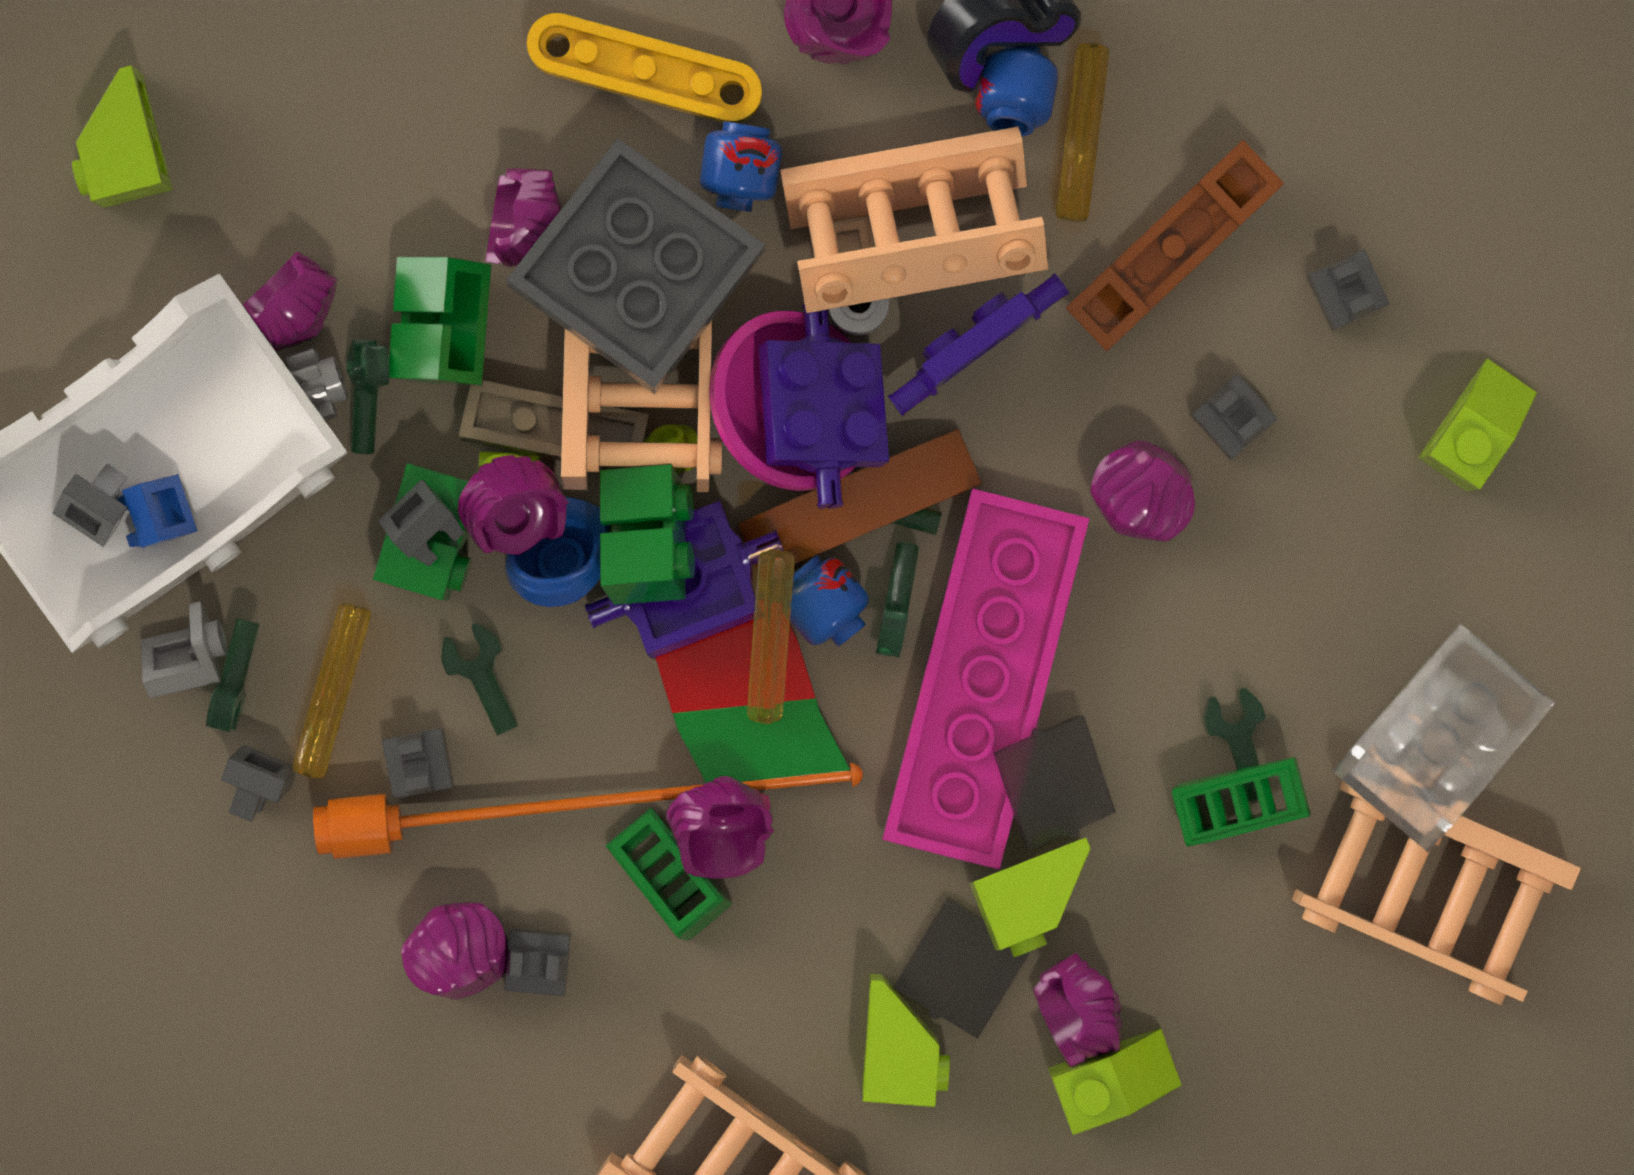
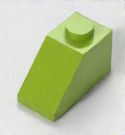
(121, 146)
(1479, 427)
(1029, 897)
(900, 1052)
(1115, 1082)

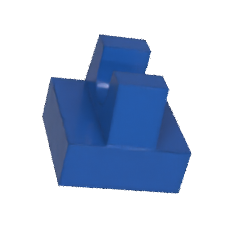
(158, 511)

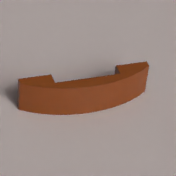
(1174, 245)
(870, 498)

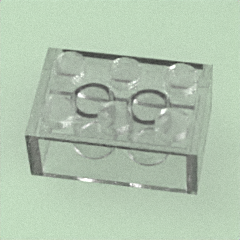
(1444, 738)

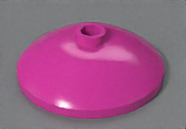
(737, 396)

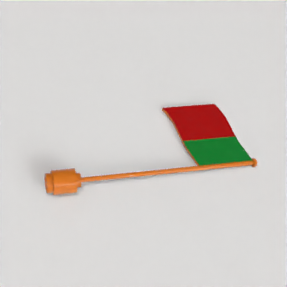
(709, 705)

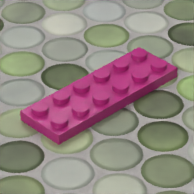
(984, 675)

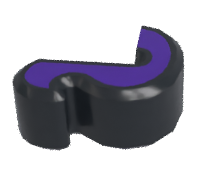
(967, 29)

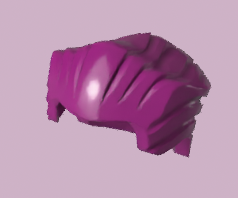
(838, 28)
(521, 213)
(293, 302)
(1144, 492)
(512, 505)
(721, 828)
(456, 950)
(1079, 1009)

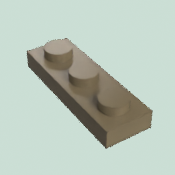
(532, 421)

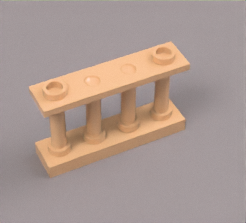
(907, 179)
(588, 394)
(1482, 851)
(706, 1080)

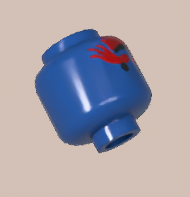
(1017, 89)
(740, 165)
(827, 602)

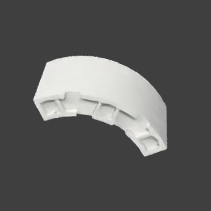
(189, 401)

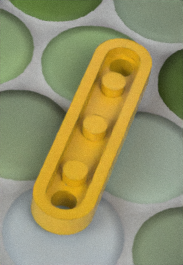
(644, 68)

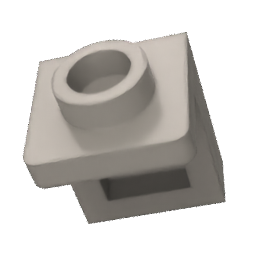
(184, 657)

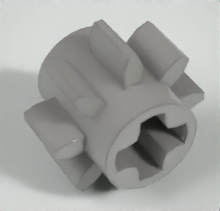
(319, 380)

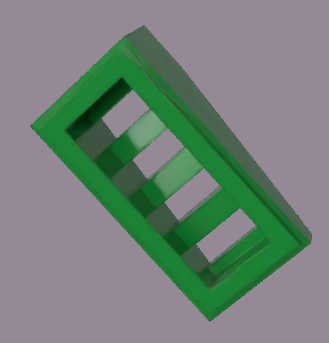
(1190, 814)
(697, 919)

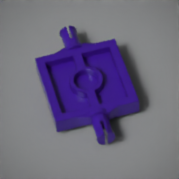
(993, 324)
(823, 405)
(716, 596)

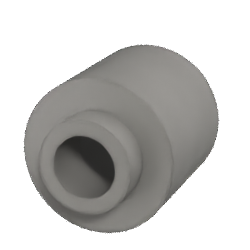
(860, 323)

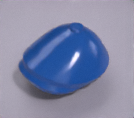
(564, 567)

